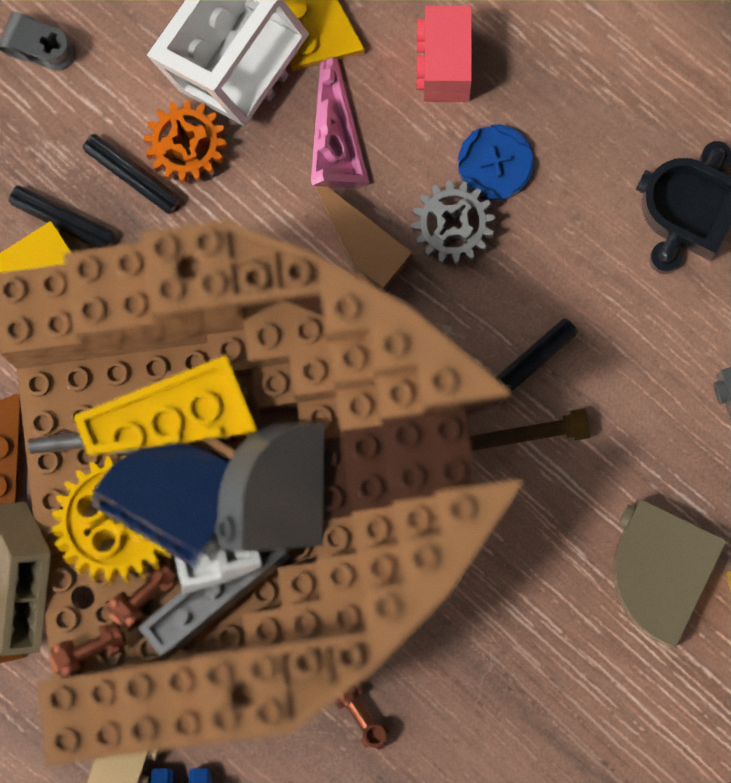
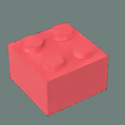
(446, 46)

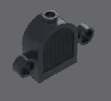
(688, 205)

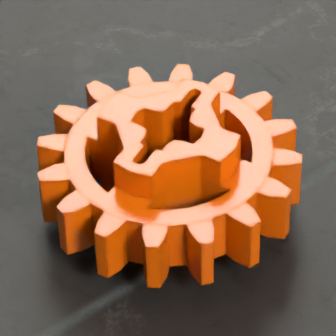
(171, 147)

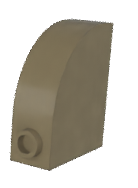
(661, 570)
(22, 580)

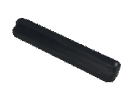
(131, 173)
(61, 217)
(537, 355)

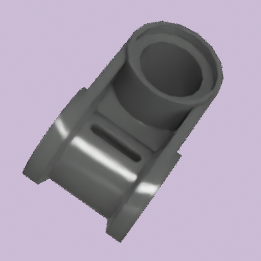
(30, 41)

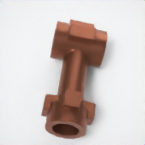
(127, 610)
(68, 659)
(373, 734)

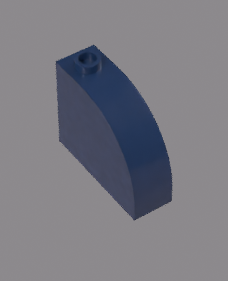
(166, 497)

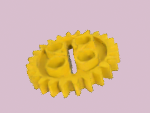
(130, 550)

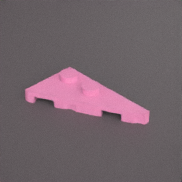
(336, 146)

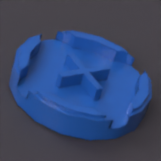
(495, 162)

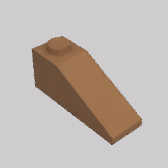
(370, 250)

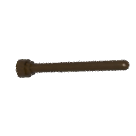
(571, 425)

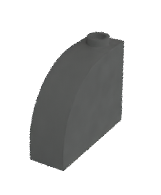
(274, 490)

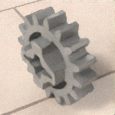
(440, 212)

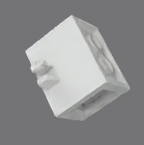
(229, 52)

